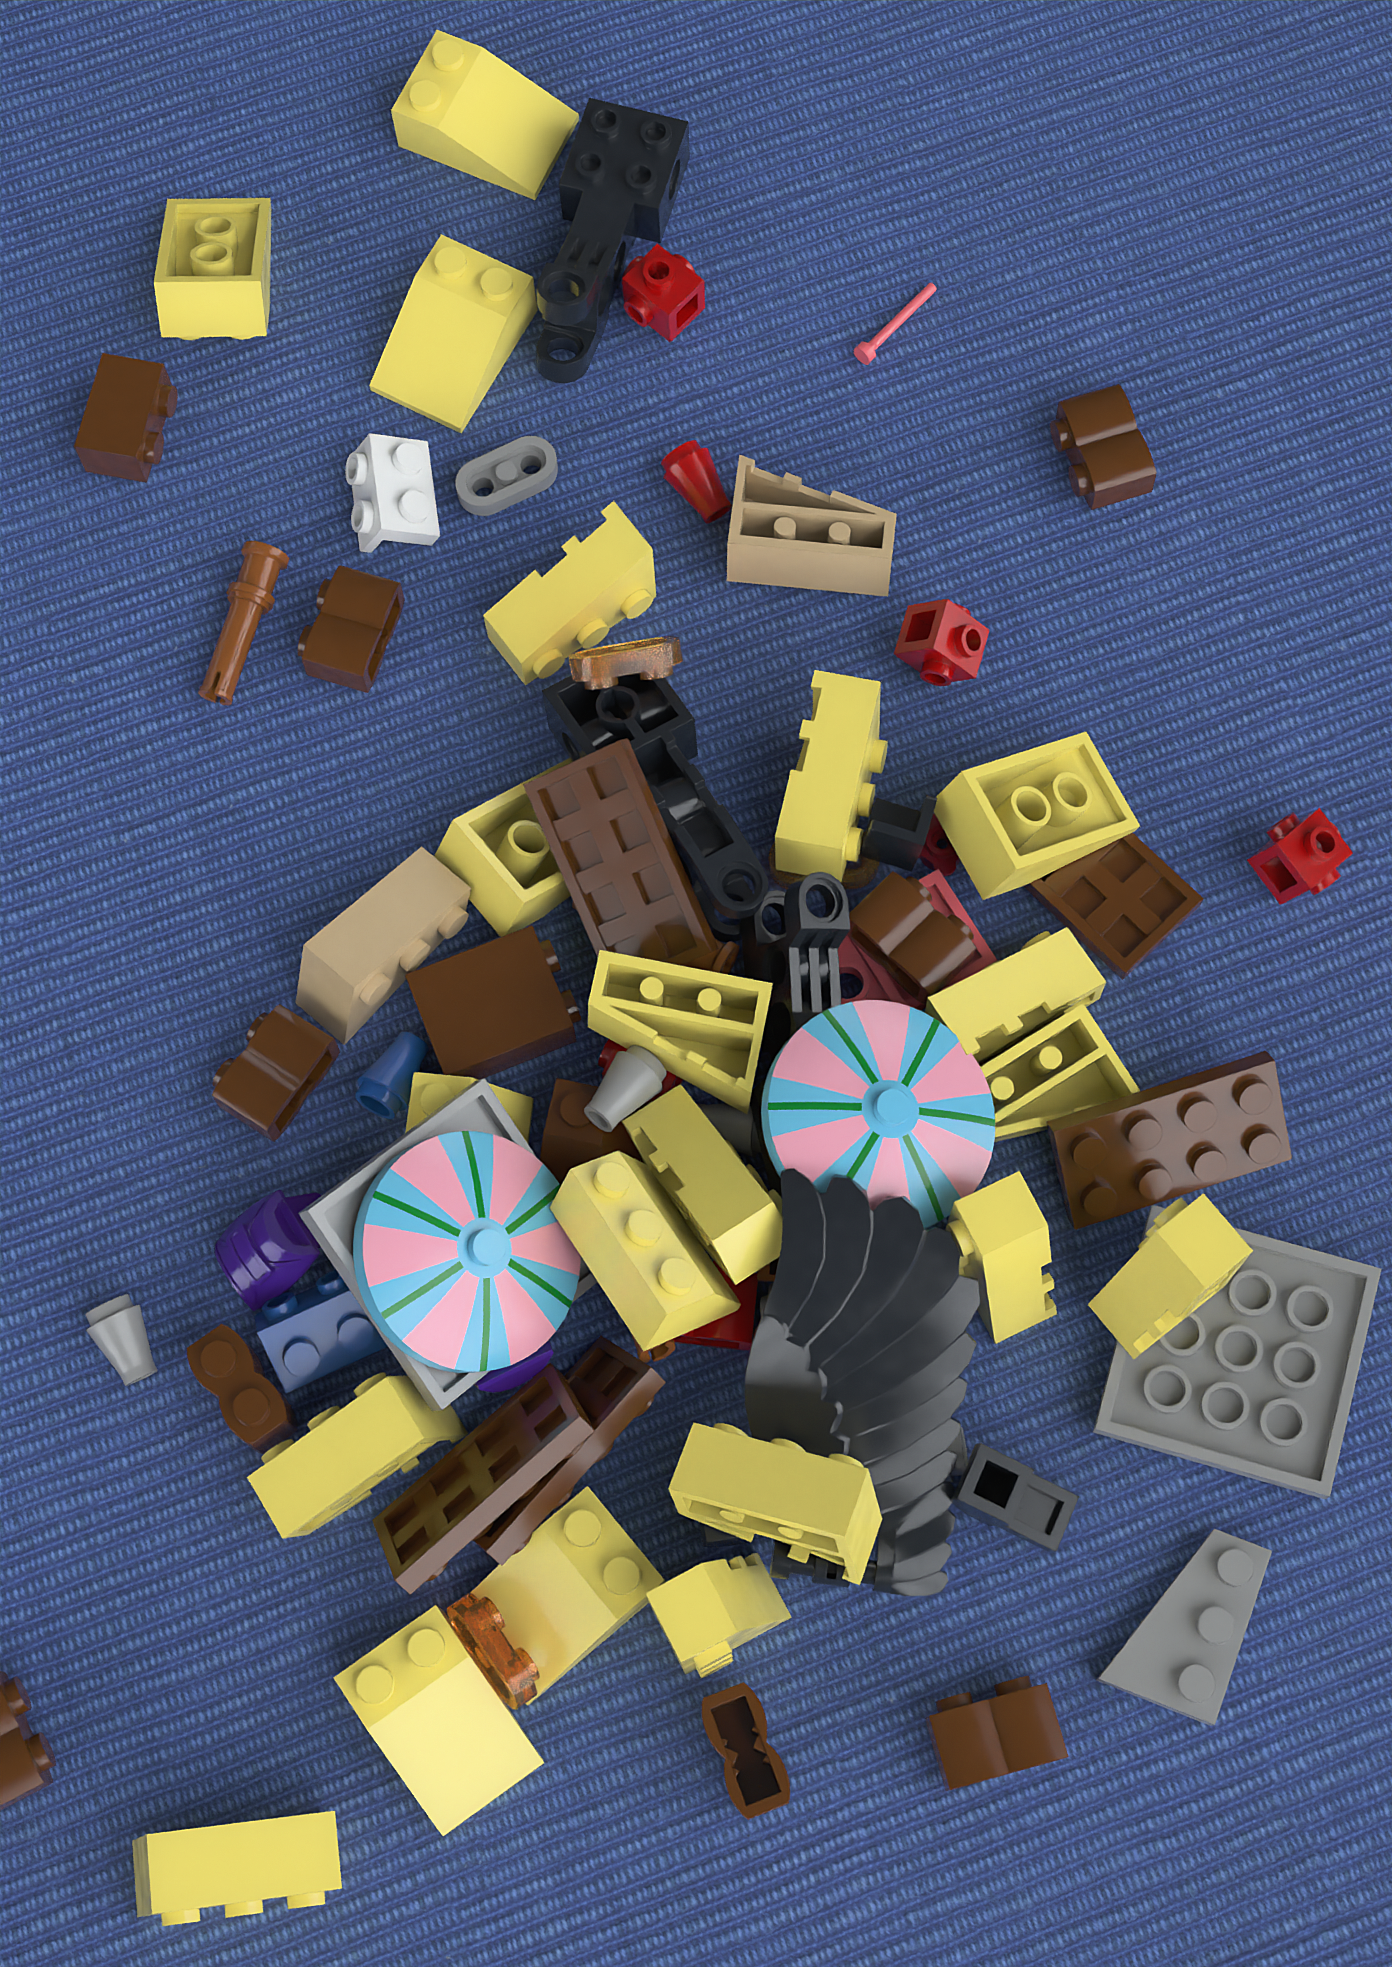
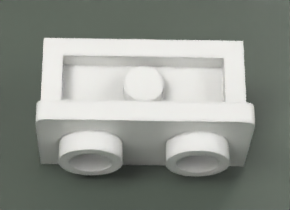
(392, 492)

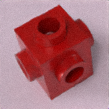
(662, 292)
(941, 642)
(1300, 856)

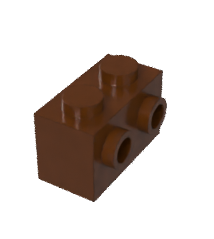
(125, 418)

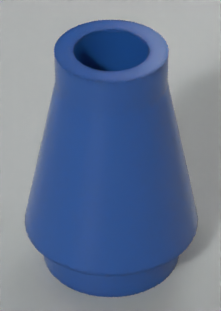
(388, 1081)

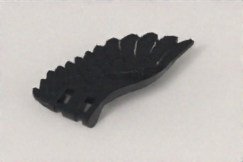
(867, 1365)

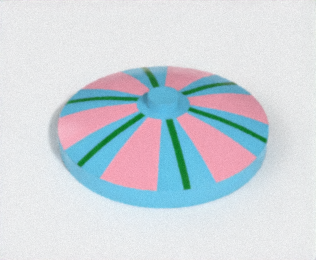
(882, 1101)
(464, 1253)

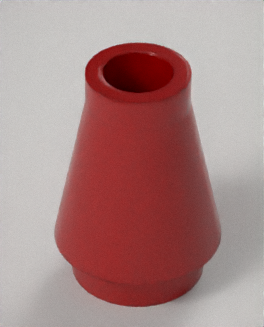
(696, 479)

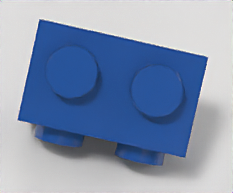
(315, 1331)

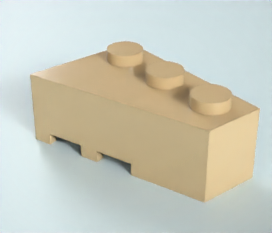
(805, 537)
(377, 940)

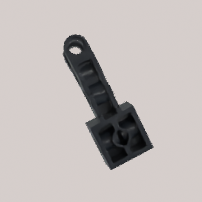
(612, 189)
(663, 742)
(799, 964)

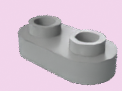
(504, 474)

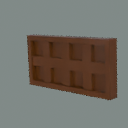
(620, 858)
(1118, 901)
(1170, 1140)
(612, 1392)
(481, 1478)

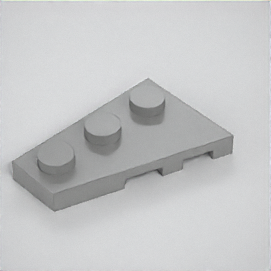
(1194, 1632)

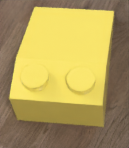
(481, 117)
(214, 268)
(454, 333)
(1032, 813)
(505, 860)
(569, 1587)
(439, 1720)

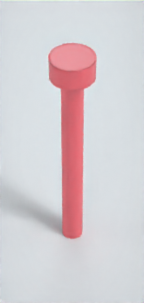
(866, 352)

